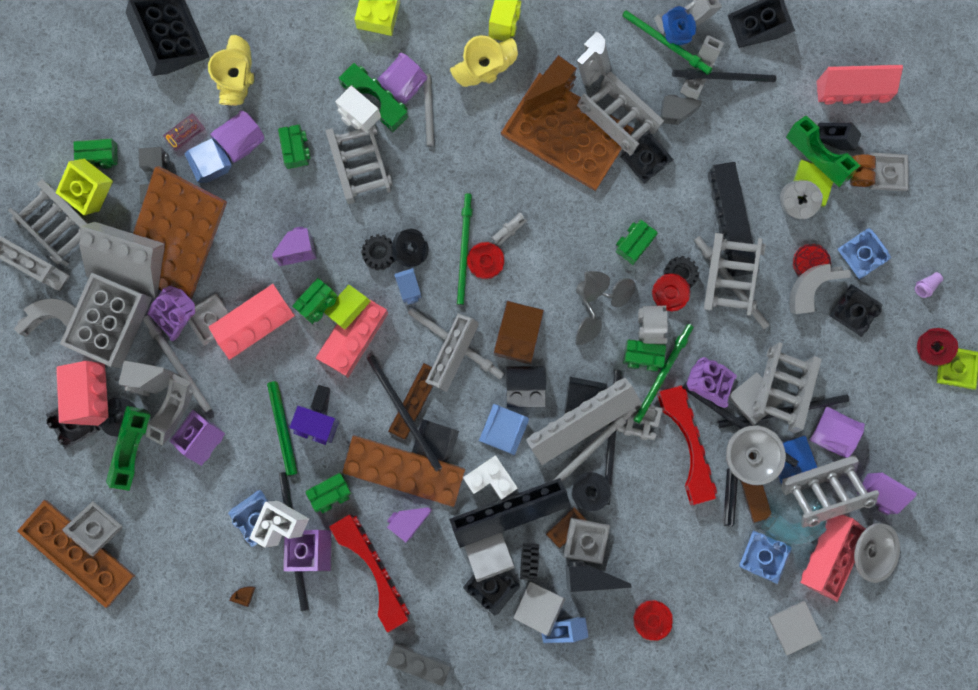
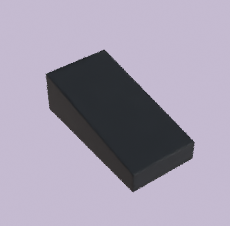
(320, 397)

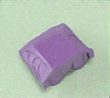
(403, 78)
(238, 136)
(172, 311)
(711, 381)
(837, 433)

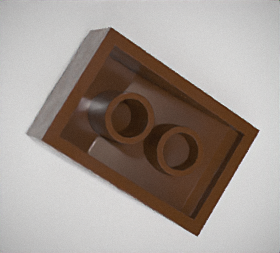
(551, 86)
(518, 332)

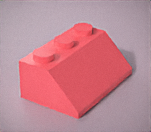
(82, 393)

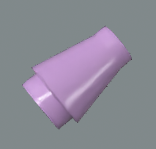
(928, 285)

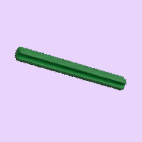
(282, 428)

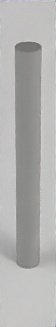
(428, 111)

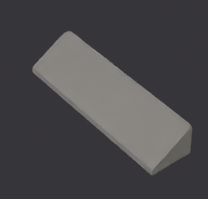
(452, 352)

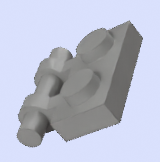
(651, 418)

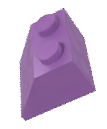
(295, 247)
(197, 438)
(892, 494)
(407, 522)
(308, 552)

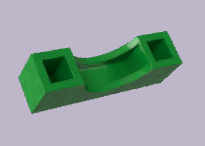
(391, 111)
(806, 138)
(123, 460)

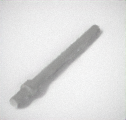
(707, 253)
(156, 333)
(486, 364)
(619, 422)

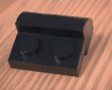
(525, 386)

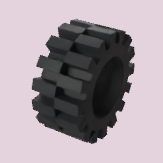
(370, 245)
(686, 264)
(529, 561)

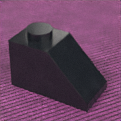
(839, 135)

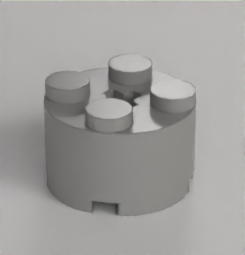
(811, 195)
(653, 324)

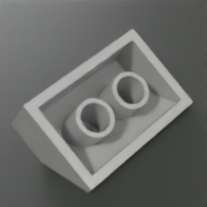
(144, 378)

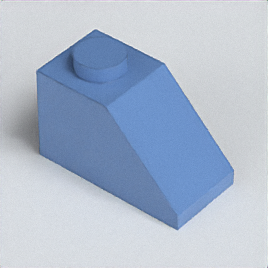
(408, 286)
(567, 631)

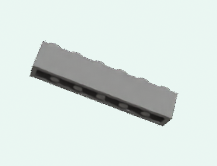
(583, 421)

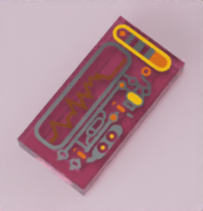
(184, 132)

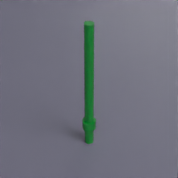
(694, 61)
(466, 213)
(680, 342)

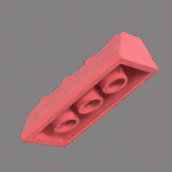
(859, 84)
(251, 321)
(347, 346)
(833, 557)

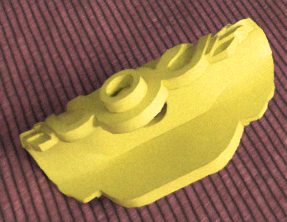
(479, 48)
(234, 56)

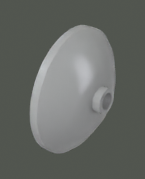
(768, 454)
(877, 552)

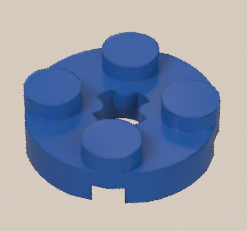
(675, 17)

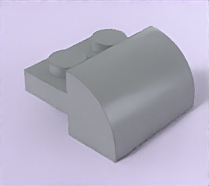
(594, 60)

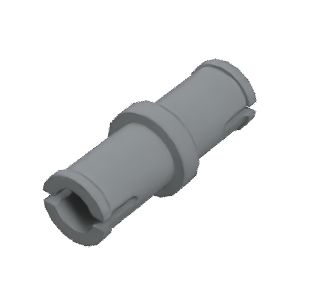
(509, 229)

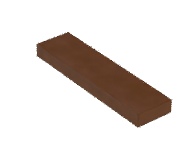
(413, 402)
(756, 500)

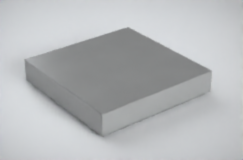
(891, 172)
(205, 315)
(747, 393)
(92, 528)
(586, 541)
(489, 557)
(539, 608)
(795, 628)

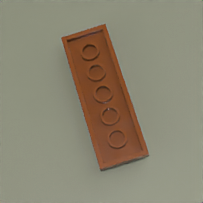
(402, 471)
(98, 575)

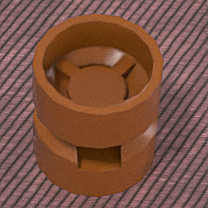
(864, 175)

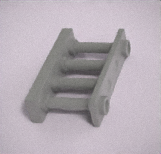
(628, 100)
(346, 174)
(59, 205)
(719, 263)
(32, 265)
(805, 385)
(829, 473)

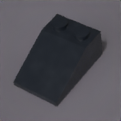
(761, 22)
(587, 578)

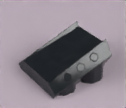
(647, 158)
(856, 310)
(580, 391)
(68, 433)
(439, 438)
(492, 592)

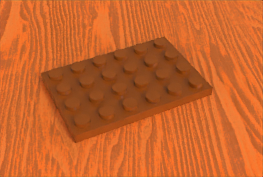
(565, 138)
(185, 222)

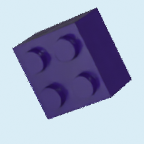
(314, 424)

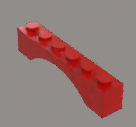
(698, 484)
(390, 609)

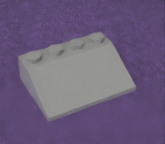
(122, 257)
(105, 321)

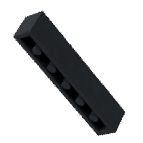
(731, 213)
(510, 512)

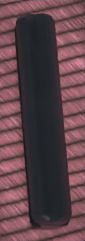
(730, 499)

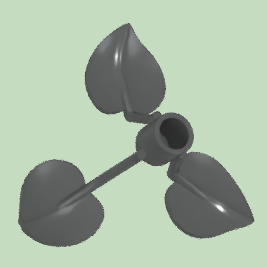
(594, 286)

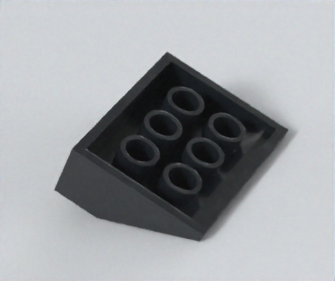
(166, 34)

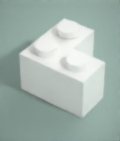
(357, 110)
(491, 473)
(277, 520)

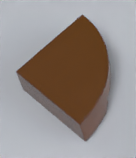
(243, 596)

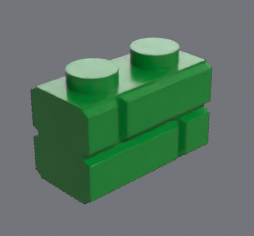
(293, 146)
(97, 152)
(636, 241)
(315, 301)
(644, 355)
(329, 492)

